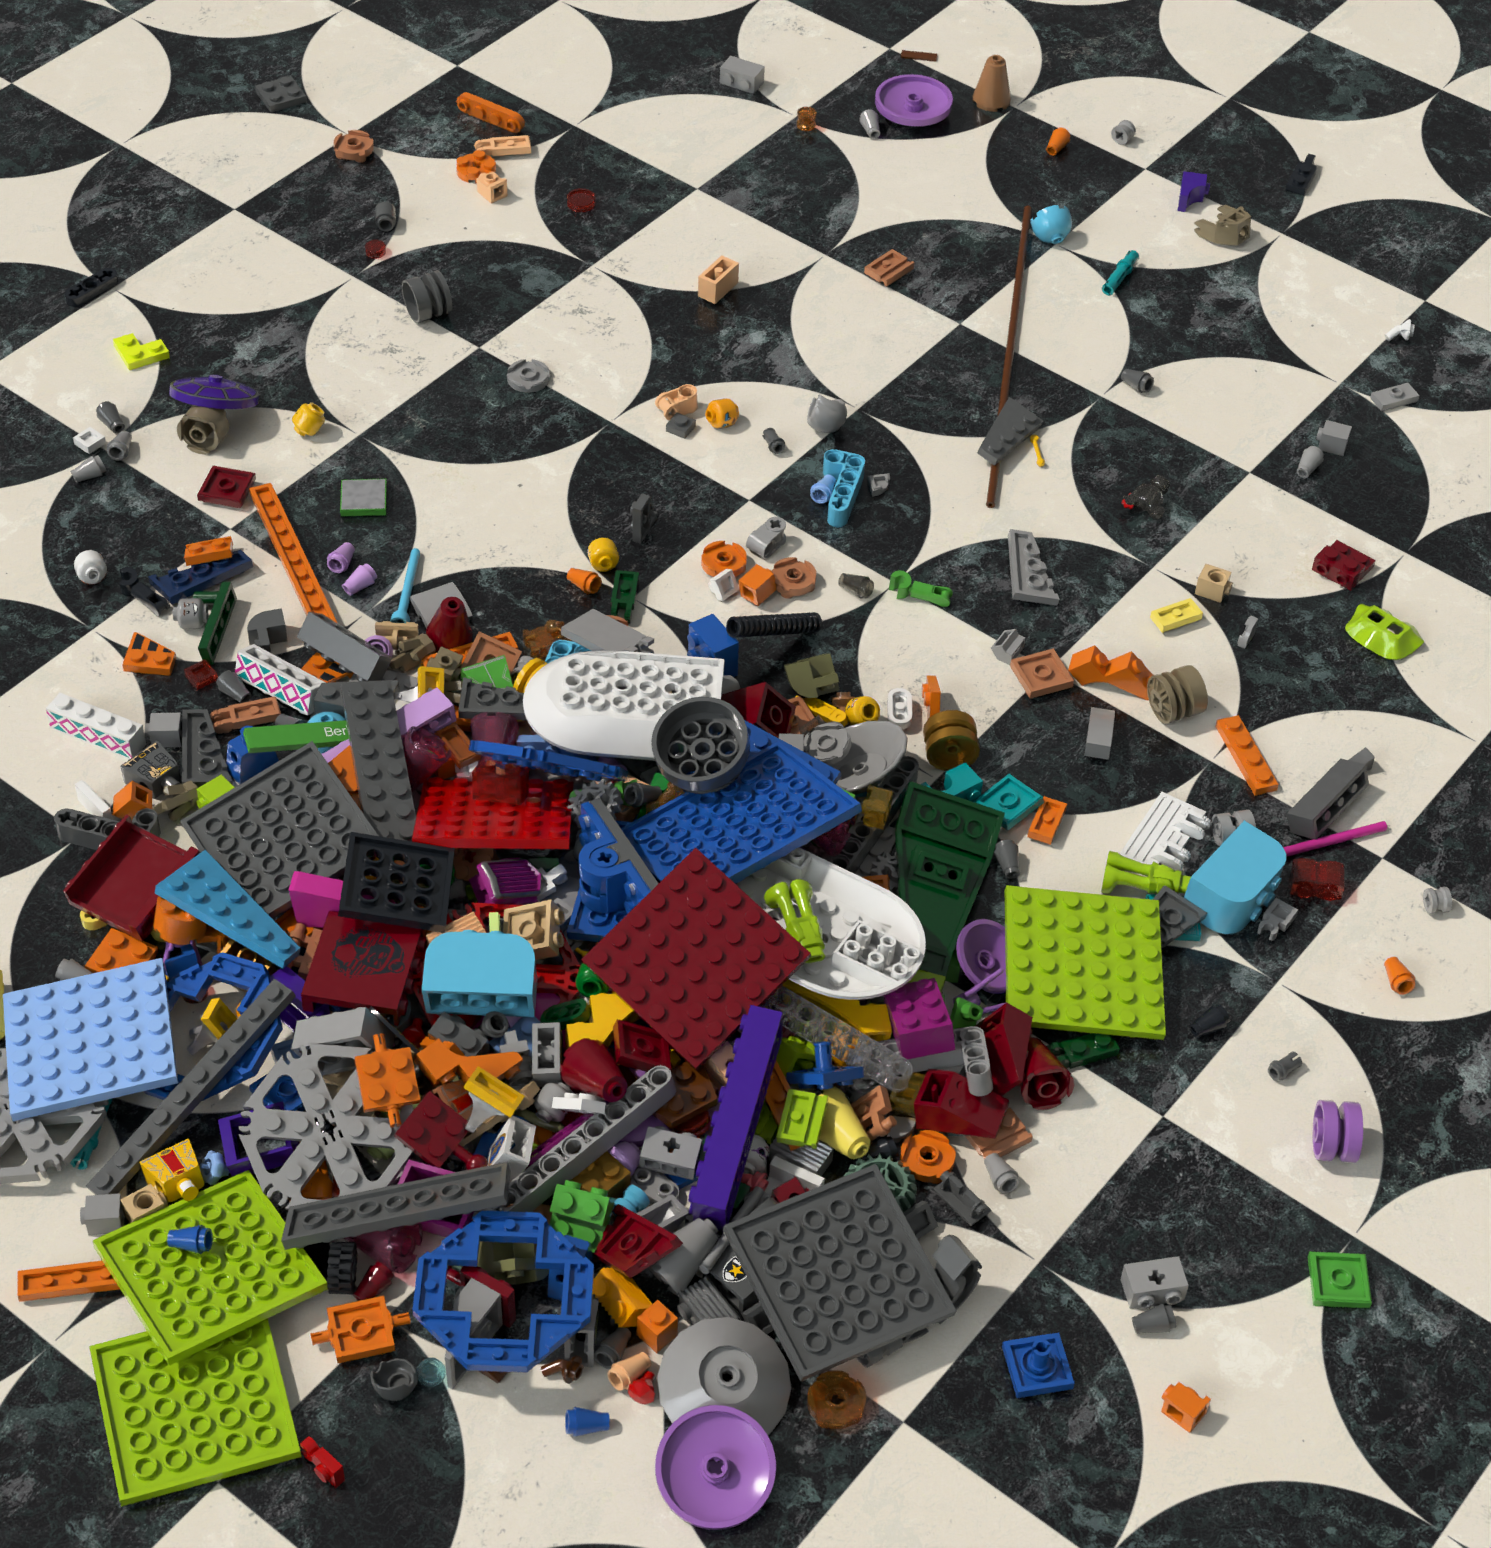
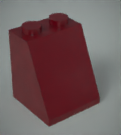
(763, 708)

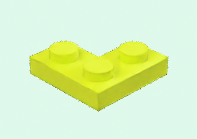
(139, 355)

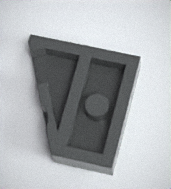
(642, 517)

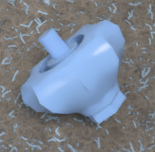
(213, 1167)

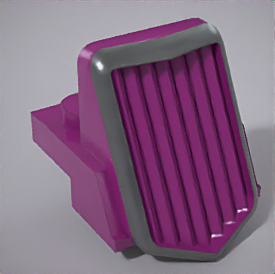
(507, 882)

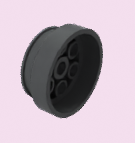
(705, 717)

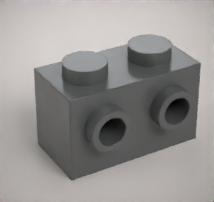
(455, 1030)

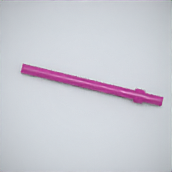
(1335, 838)

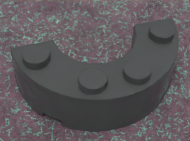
(957, 1272)

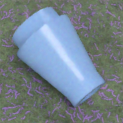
(823, 489)

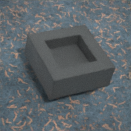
(680, 425)

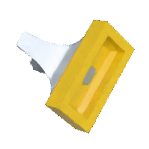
(428, 679)
(215, 1023)
(490, 1098)

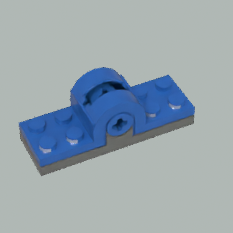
(608, 863)

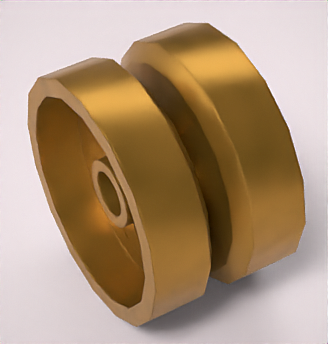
(951, 739)

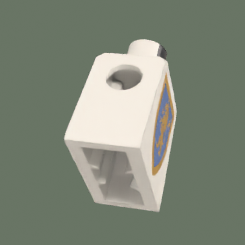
(518, 1158)

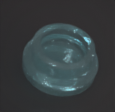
(431, 1372)

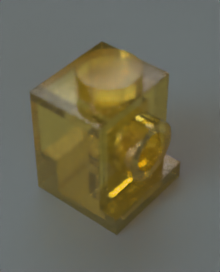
(876, 807)

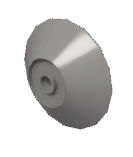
(872, 756)
(703, 1352)

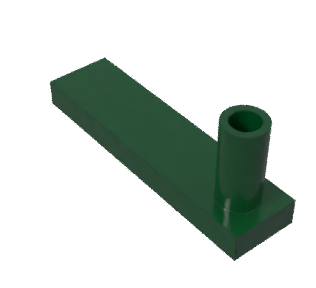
(223, 605)

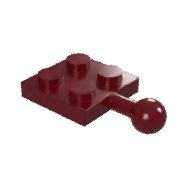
(435, 1133)
(500, 1286)

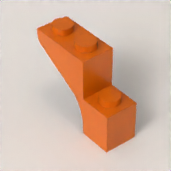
(1123, 671)
(441, 1064)

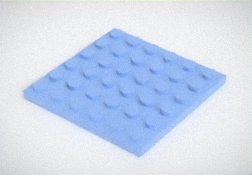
(88, 1039)

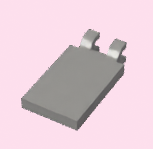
(604, 633)

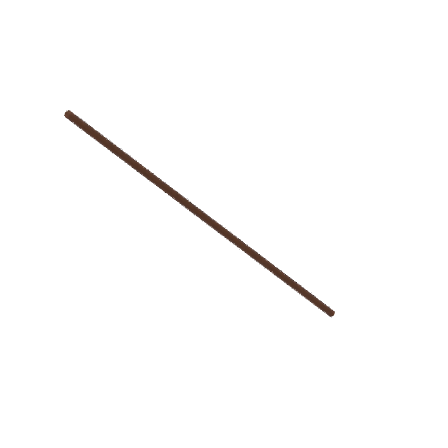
(1009, 354)

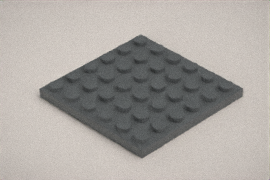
(280, 824)
(838, 1271)

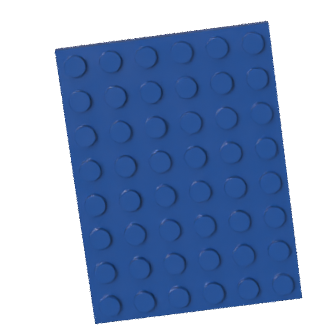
(750, 823)

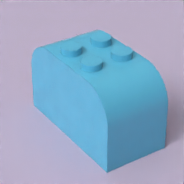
(1237, 879)
(480, 974)

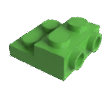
(581, 1212)

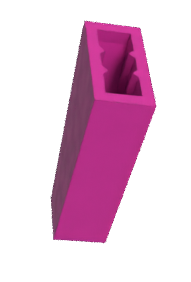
(316, 896)

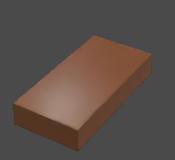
(458, 744)

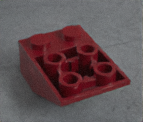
(1007, 1041)
(949, 1107)

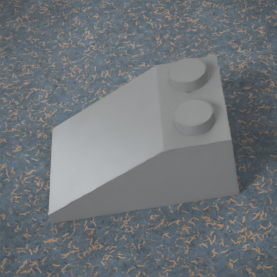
(486, 1320)

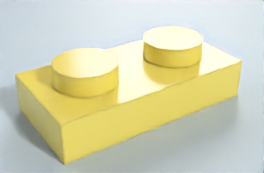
(1176, 615)

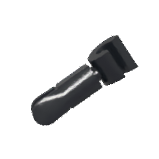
(133, 587)

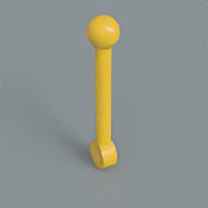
(1034, 439)

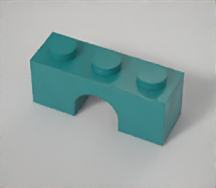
(962, 783)

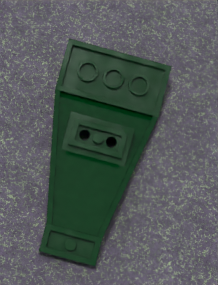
(949, 837)

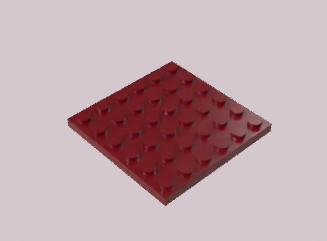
(696, 958)

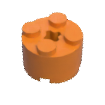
(176, 924)

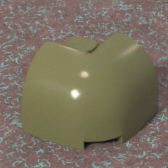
(813, 676)
(510, 1262)

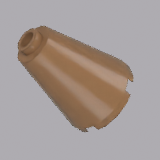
(993, 85)

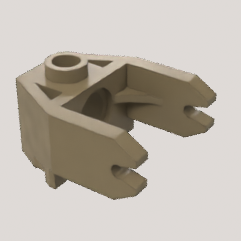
(1230, 229)

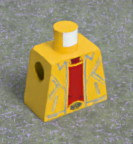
(174, 1172)

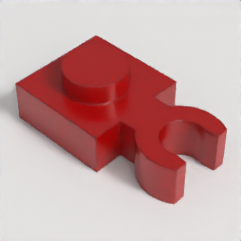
(326, 1466)

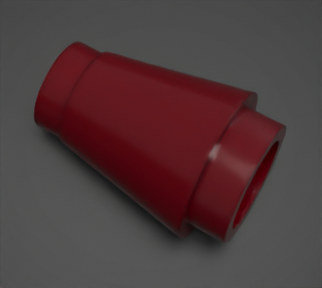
(374, 1282)

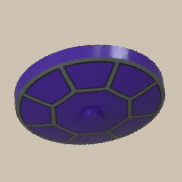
(214, 392)

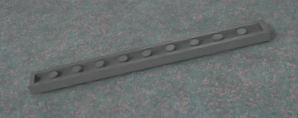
(192, 1089)

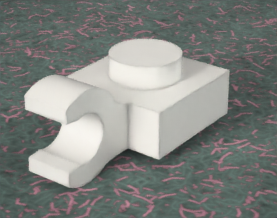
(549, 879)

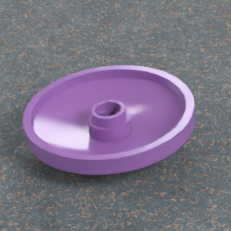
(913, 100)
(715, 1467)

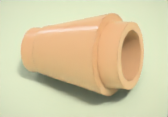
(628, 1370)

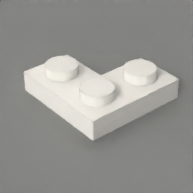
(579, 1103)

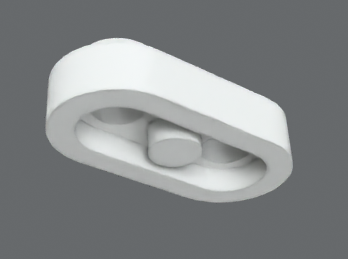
(900, 707)

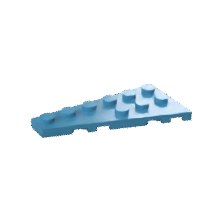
(218, 900)

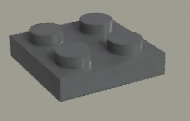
(280, 94)

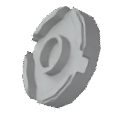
(528, 376)
(827, 743)

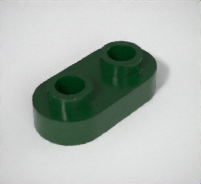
(567, 1013)

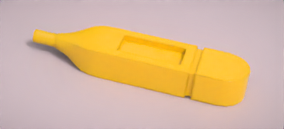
(826, 711)

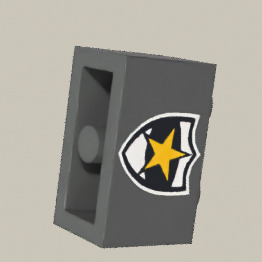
(732, 1281)

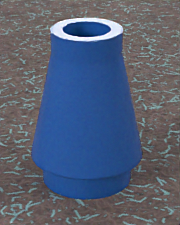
(192, 1239)
(585, 1421)

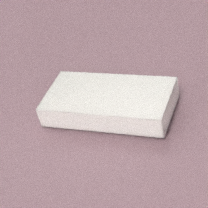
(92, 801)

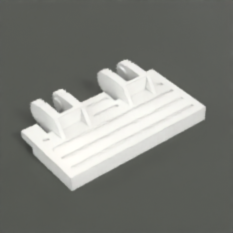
(1166, 832)

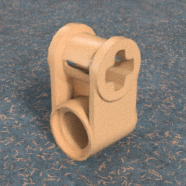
(680, 400)

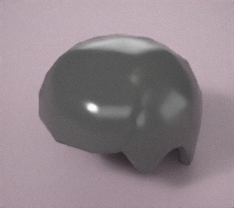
(394, 1379)

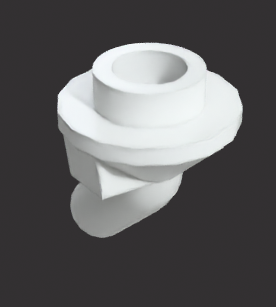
(1405, 330)

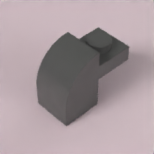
(267, 629)

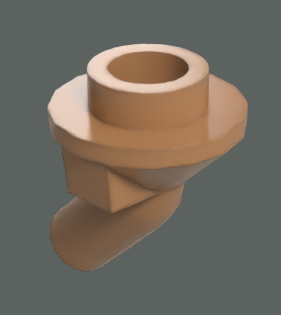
(841, 700)

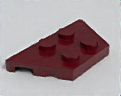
(634, 1243)

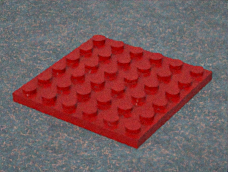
(455, 820)

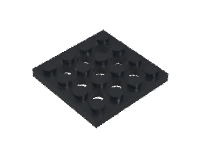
(382, 889)

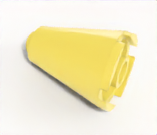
(842, 1127)

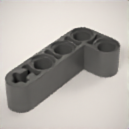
(91, 830)

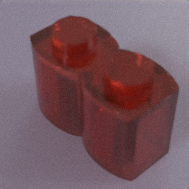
(1317, 879)

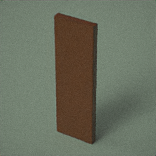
(919, 55)

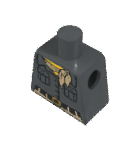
(152, 769)

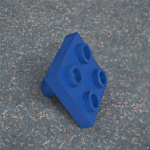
(824, 1073)
(1038, 1365)

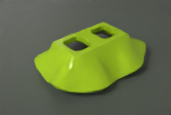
(1377, 636)

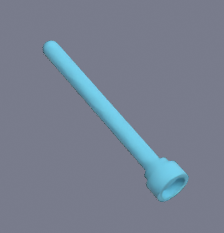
(401, 614)

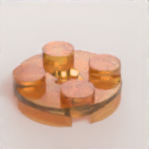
(830, 1414)

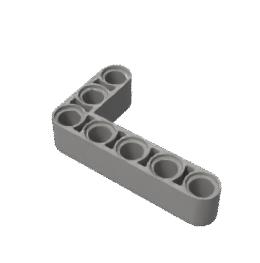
(969, 1051)

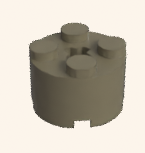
(203, 428)

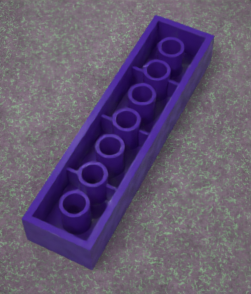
(737, 1116)

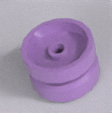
(1337, 1131)

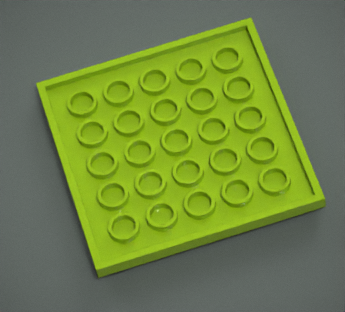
(1085, 961)
(209, 1296)
(194, 1418)

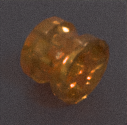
(806, 118)

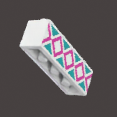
(277, 678)
(96, 726)

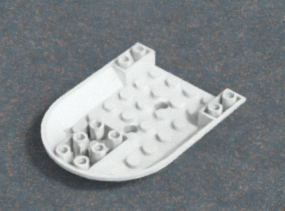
(584, 712)
(868, 931)

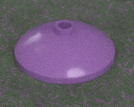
(982, 953)

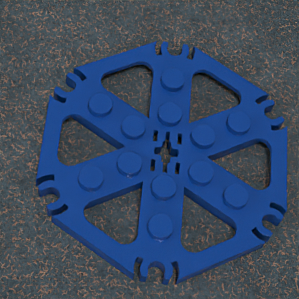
(550, 762)

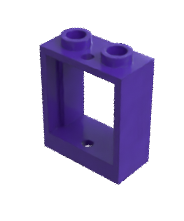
(294, 1011)
(230, 1130)

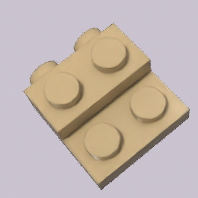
(537, 924)

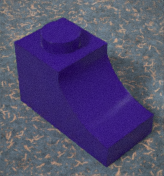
(1192, 189)

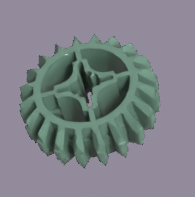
(897, 1178)

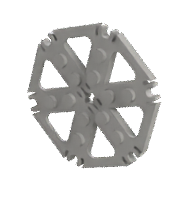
(303, 1127)
(34, 1138)

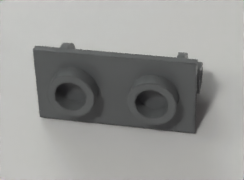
(961, 1198)

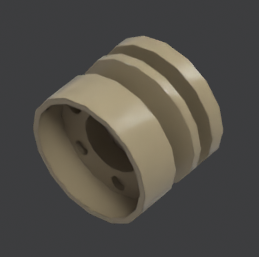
(1177, 694)

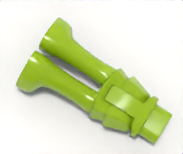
(1156, 875)
(805, 928)

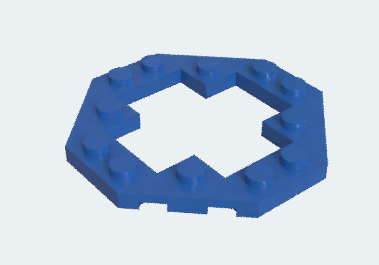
(239, 973)
(546, 1330)

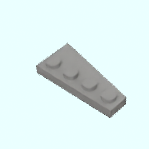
(1028, 571)

